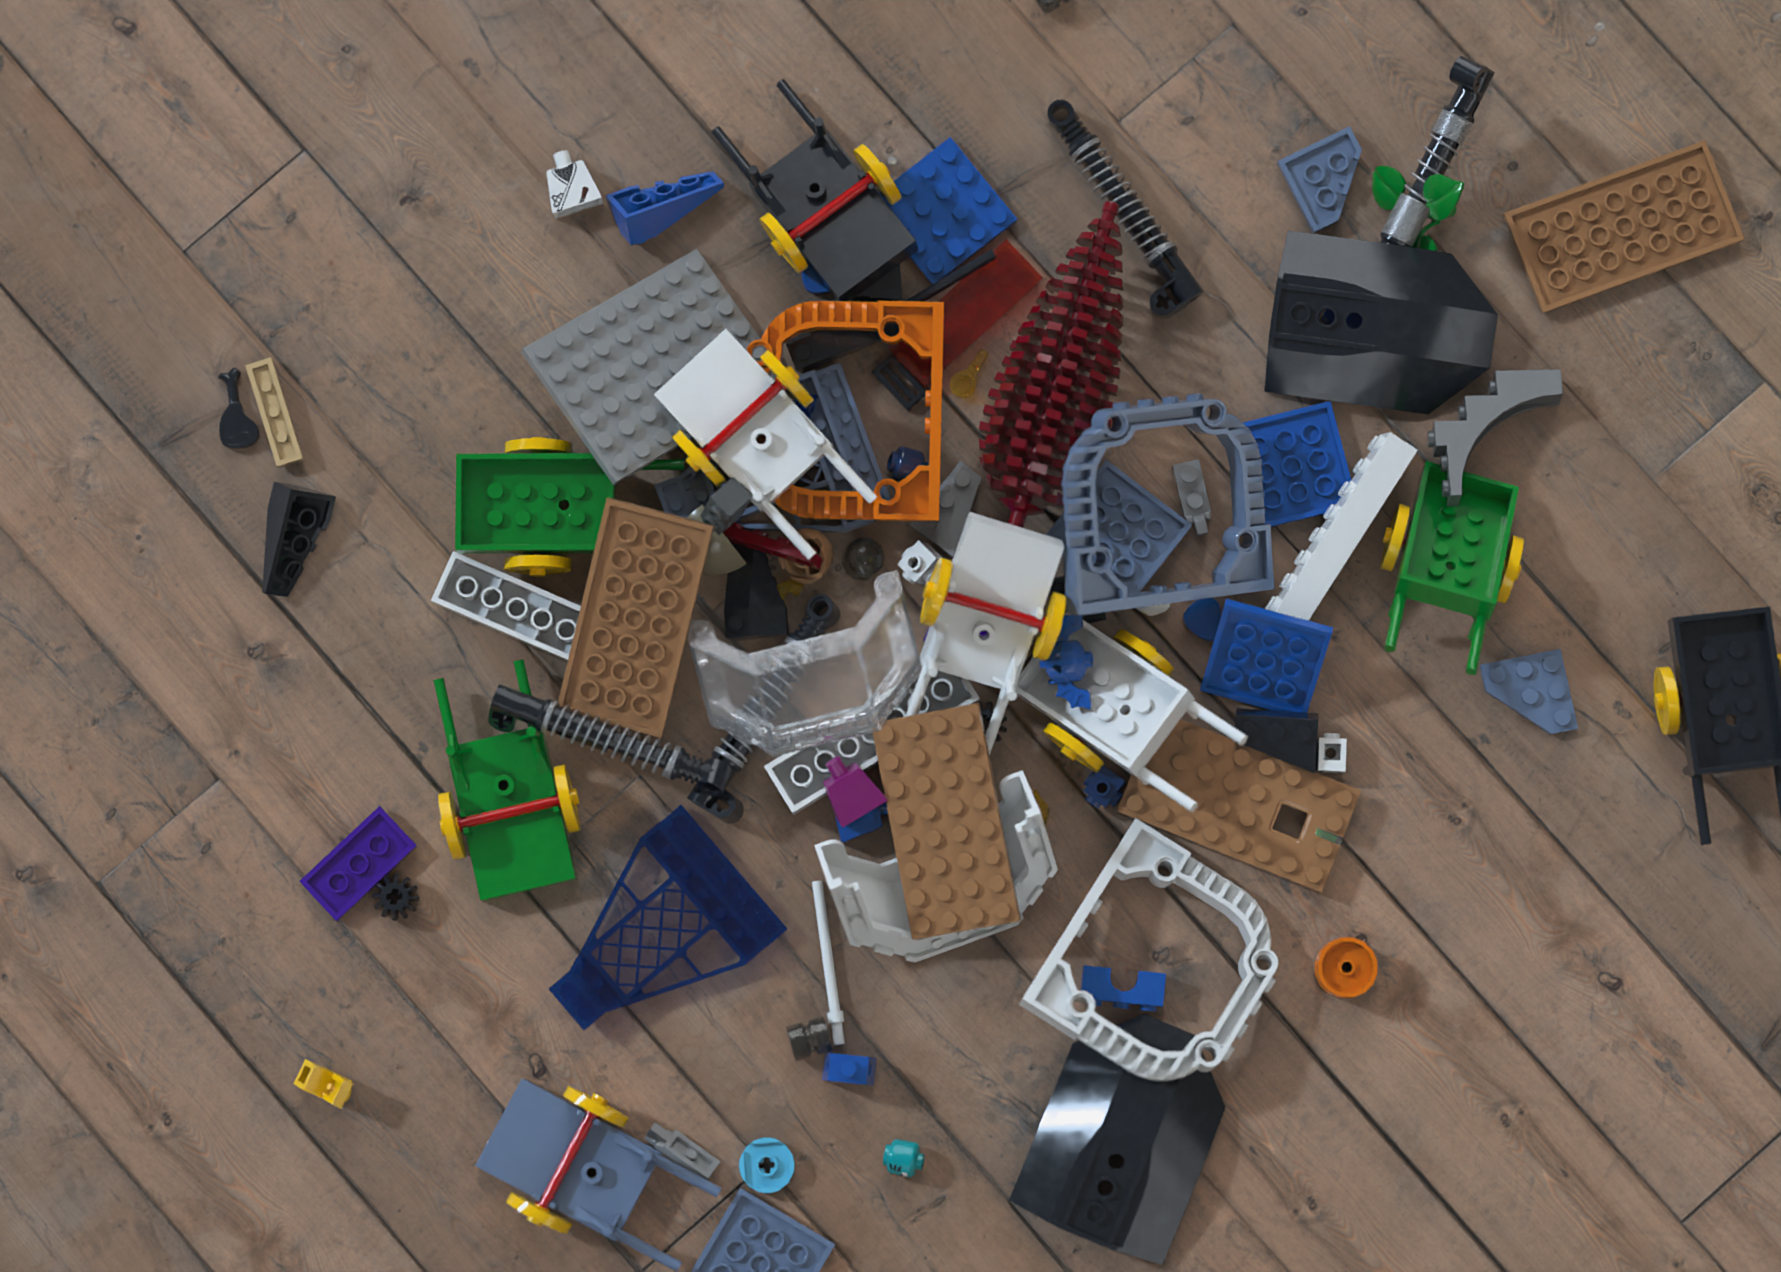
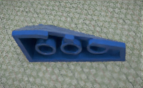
(652, 210)

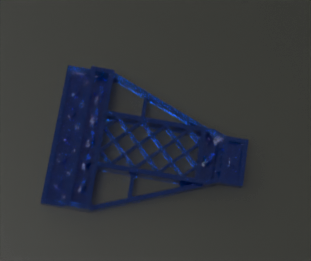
(713, 888)

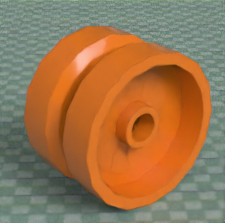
(1329, 967)

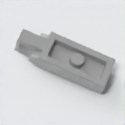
(1192, 495)
(682, 1151)

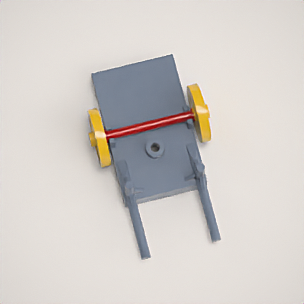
(550, 1145)

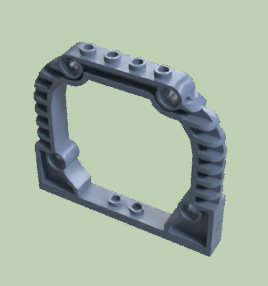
(1243, 567)

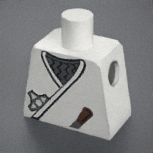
(571, 186)

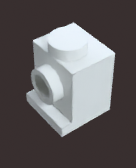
(1333, 765)

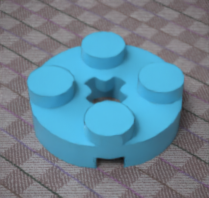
(777, 1153)

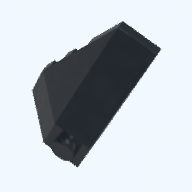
(821, 347)

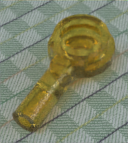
(964, 383)

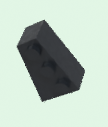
(1281, 734)

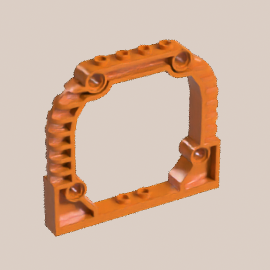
(921, 329)

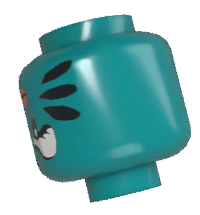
(903, 1158)

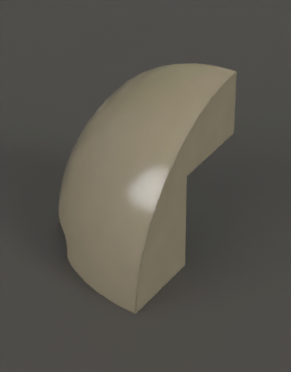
(722, 554)

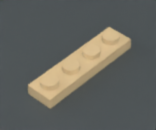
(274, 412)

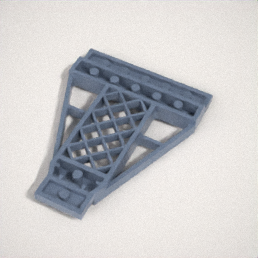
(836, 419)

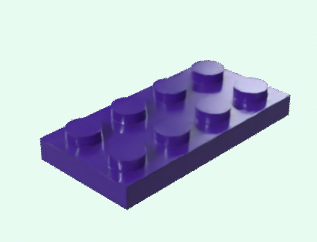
(358, 863)

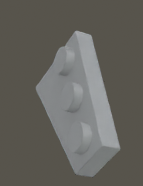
(955, 504)

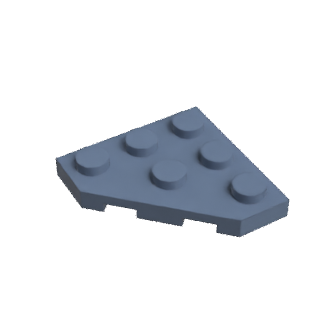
(1322, 176)
(1534, 689)

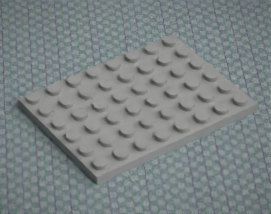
(627, 348)

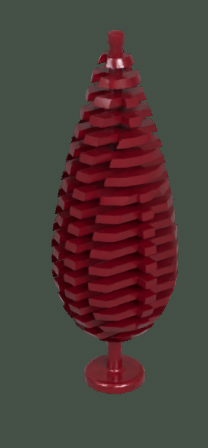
(1047, 383)

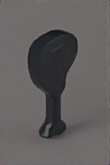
(235, 427)

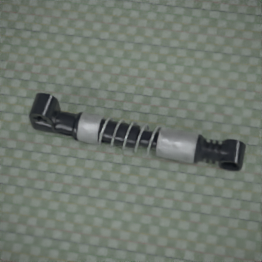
(1448, 134)

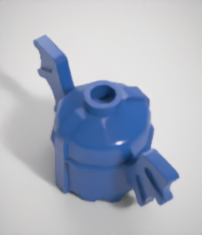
(1069, 664)

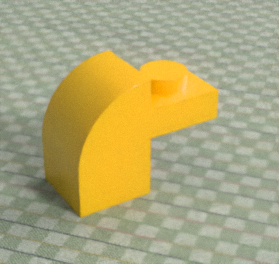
(324, 1083)

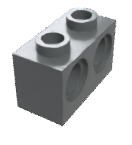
(726, 506)

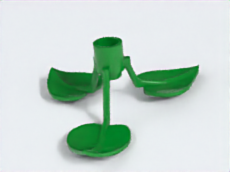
(1439, 191)

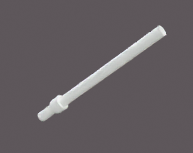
(834, 1016)

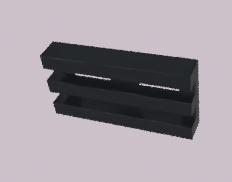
(914, 399)

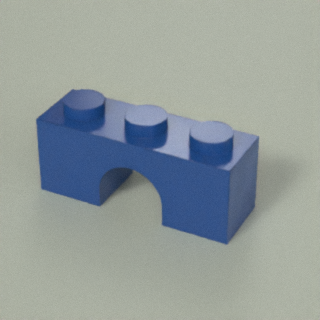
(1147, 991)

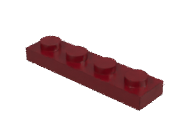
(780, 547)

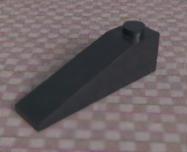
(293, 525)
(753, 600)

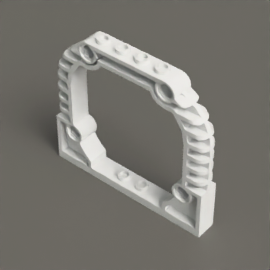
(1054, 990)

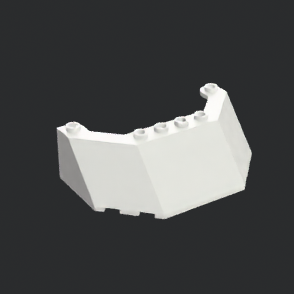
(872, 894)

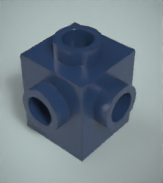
(1096, 780)

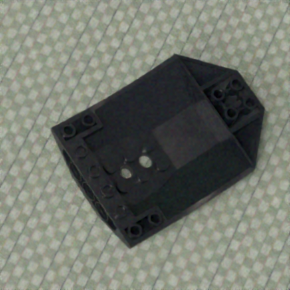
(1419, 334)
(1153, 1124)

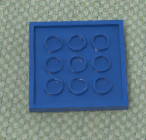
(948, 210)
(1300, 462)
(1265, 658)

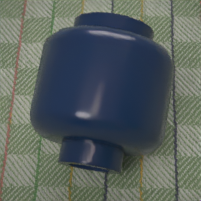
(903, 462)

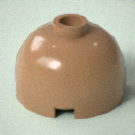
(804, 573)

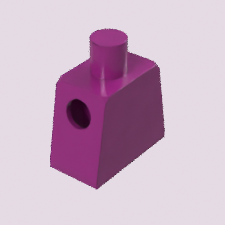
(850, 791)

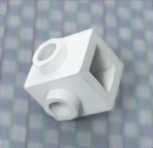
(919, 562)

